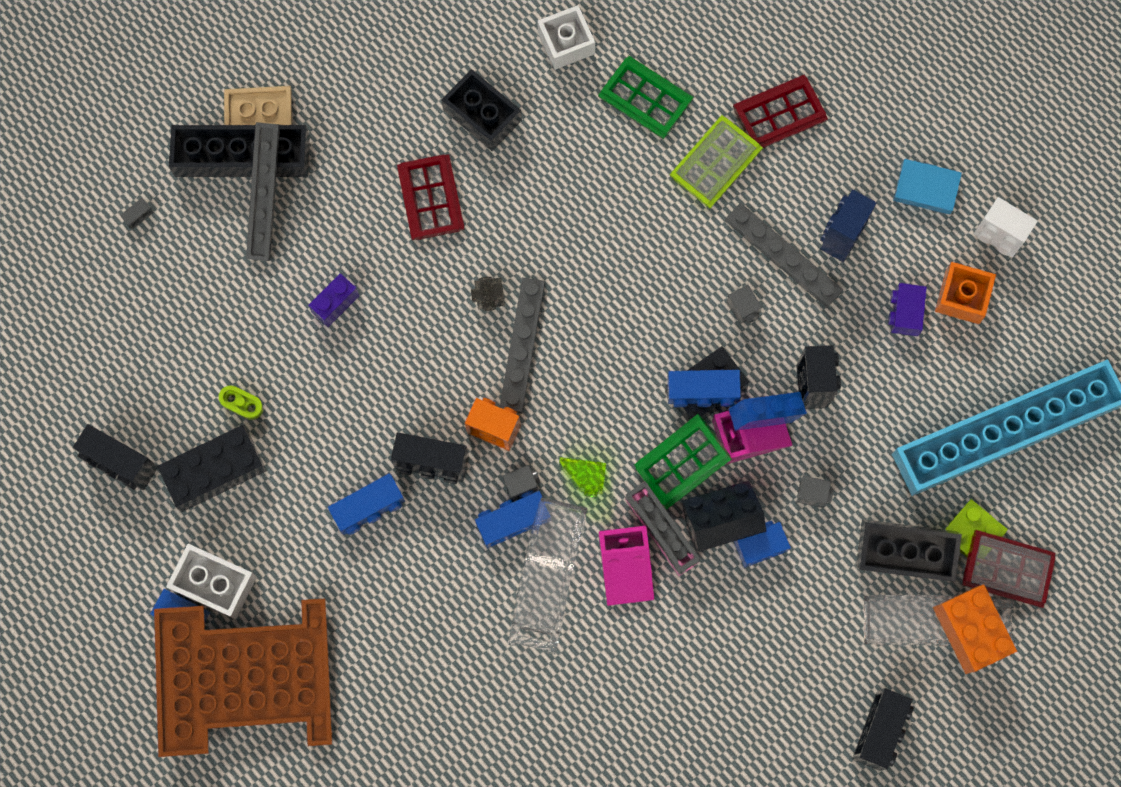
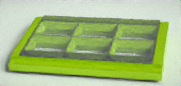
(716, 161)

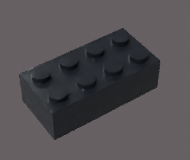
(211, 468)
(908, 550)

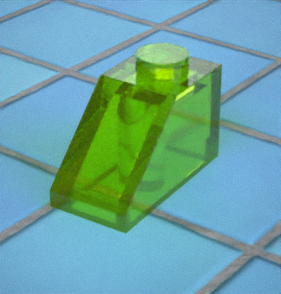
(585, 475)

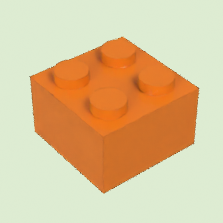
(965, 293)
(493, 423)

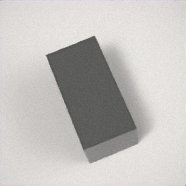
(136, 213)

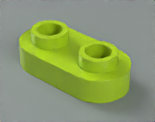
(241, 403)

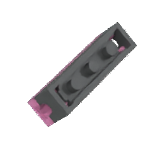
(662, 528)

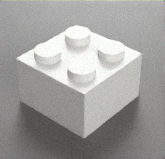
(566, 37)
(1005, 227)

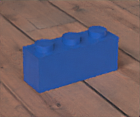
(703, 387)
(767, 411)
(366, 505)
(509, 519)

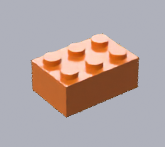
(974, 629)

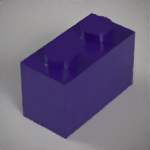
(334, 300)
(907, 309)

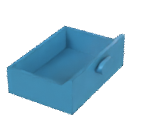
(927, 186)

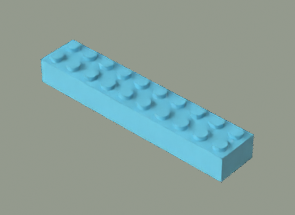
(1009, 427)

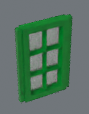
(645, 97)
(682, 461)

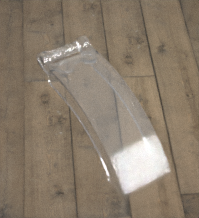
(547, 573)
(913, 619)

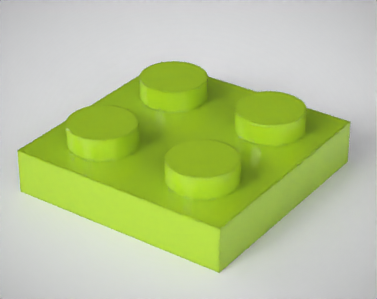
(973, 518)

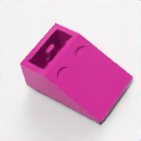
(749, 442)
(626, 565)

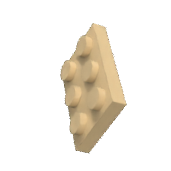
(259, 104)

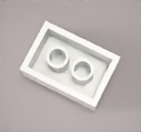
(211, 581)

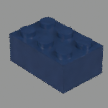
(846, 225)

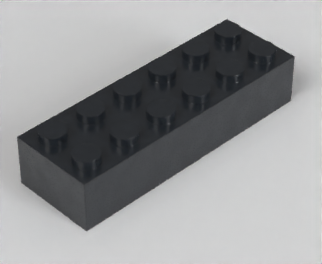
(230, 151)

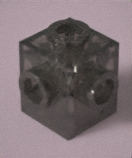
(488, 293)

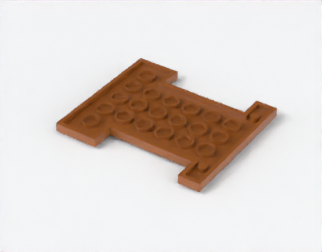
(239, 677)

